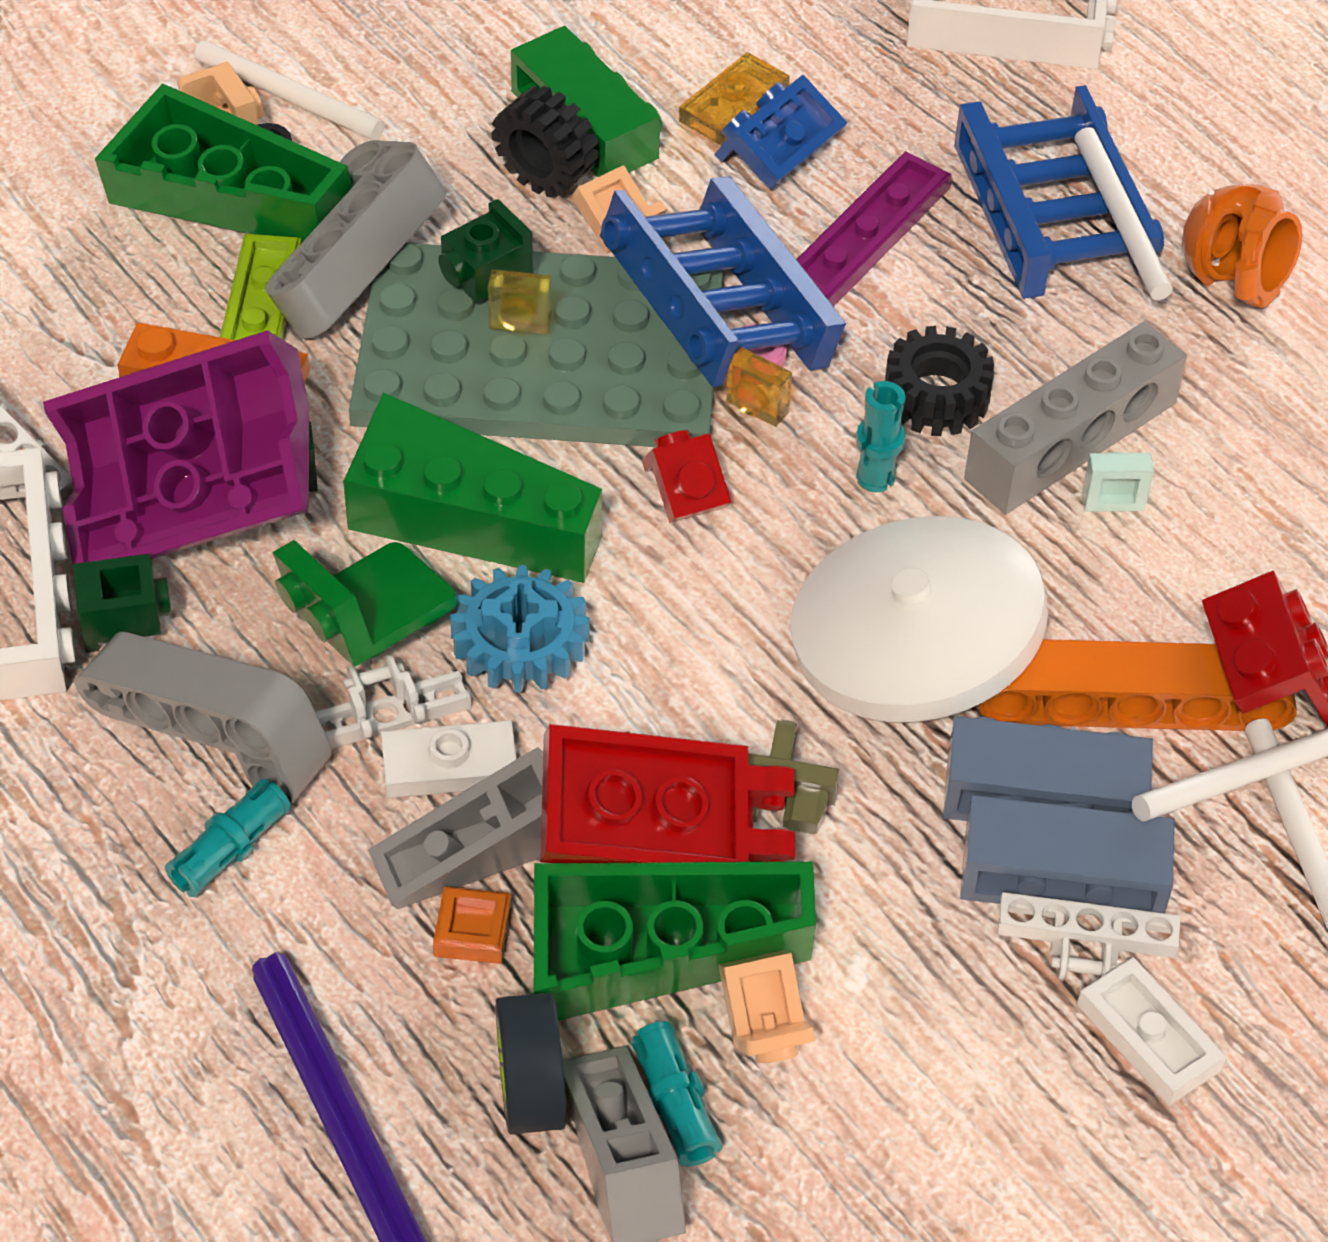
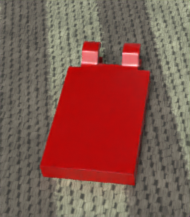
(656, 800)

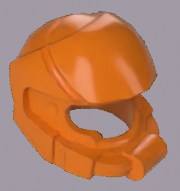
(1251, 237)

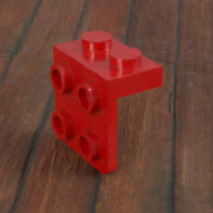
(1268, 644)

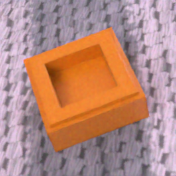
(472, 925)

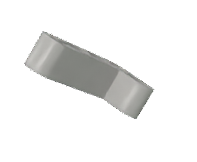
(386, 205)
(212, 703)

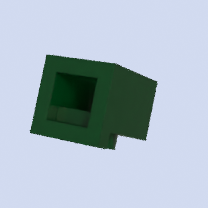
(483, 245)
(119, 598)

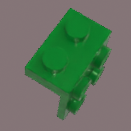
(366, 603)

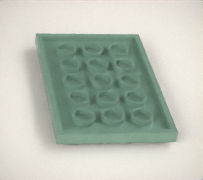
(596, 377)

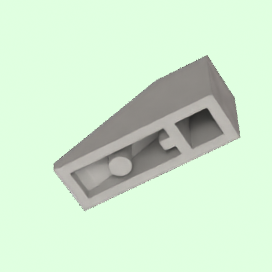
(467, 837)
(624, 1148)

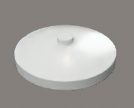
(919, 619)

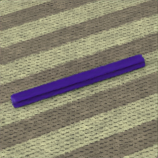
(335, 1101)

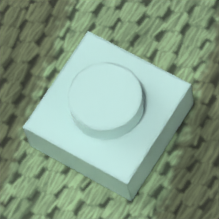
(1117, 482)

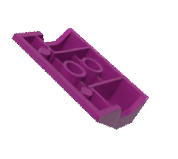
(186, 450)

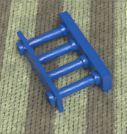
(1017, 218)
(756, 257)

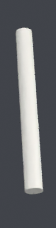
(292, 91)
(1123, 214)
(1230, 776)
(1294, 817)

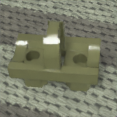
(813, 784)

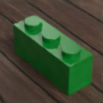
(619, 118)

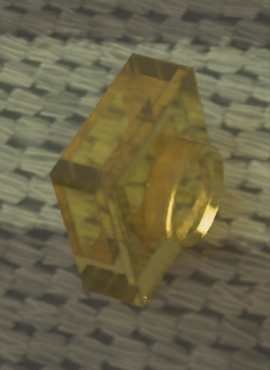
(519, 301)
(759, 387)

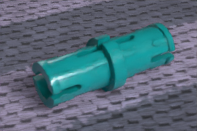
(880, 436)
(227, 837)
(676, 1094)

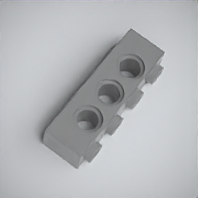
(1074, 416)

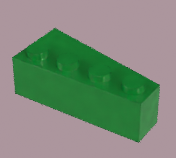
(218, 170)
(468, 495)
(661, 928)

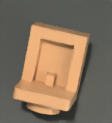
(224, 90)
(595, 197)
(765, 1006)

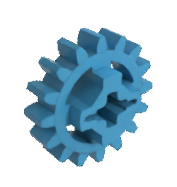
(551, 632)

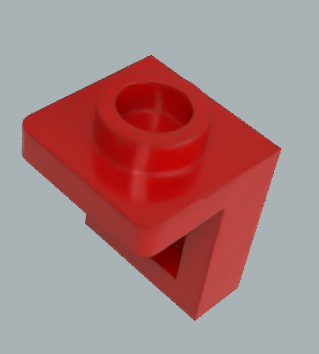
(687, 475)

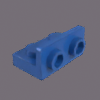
(783, 131)

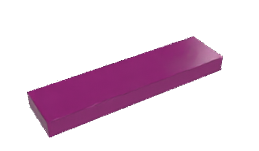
(873, 225)

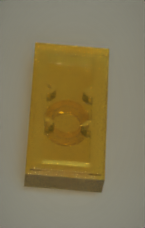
(729, 94)

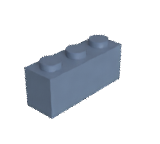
(1044, 765)
(1066, 854)

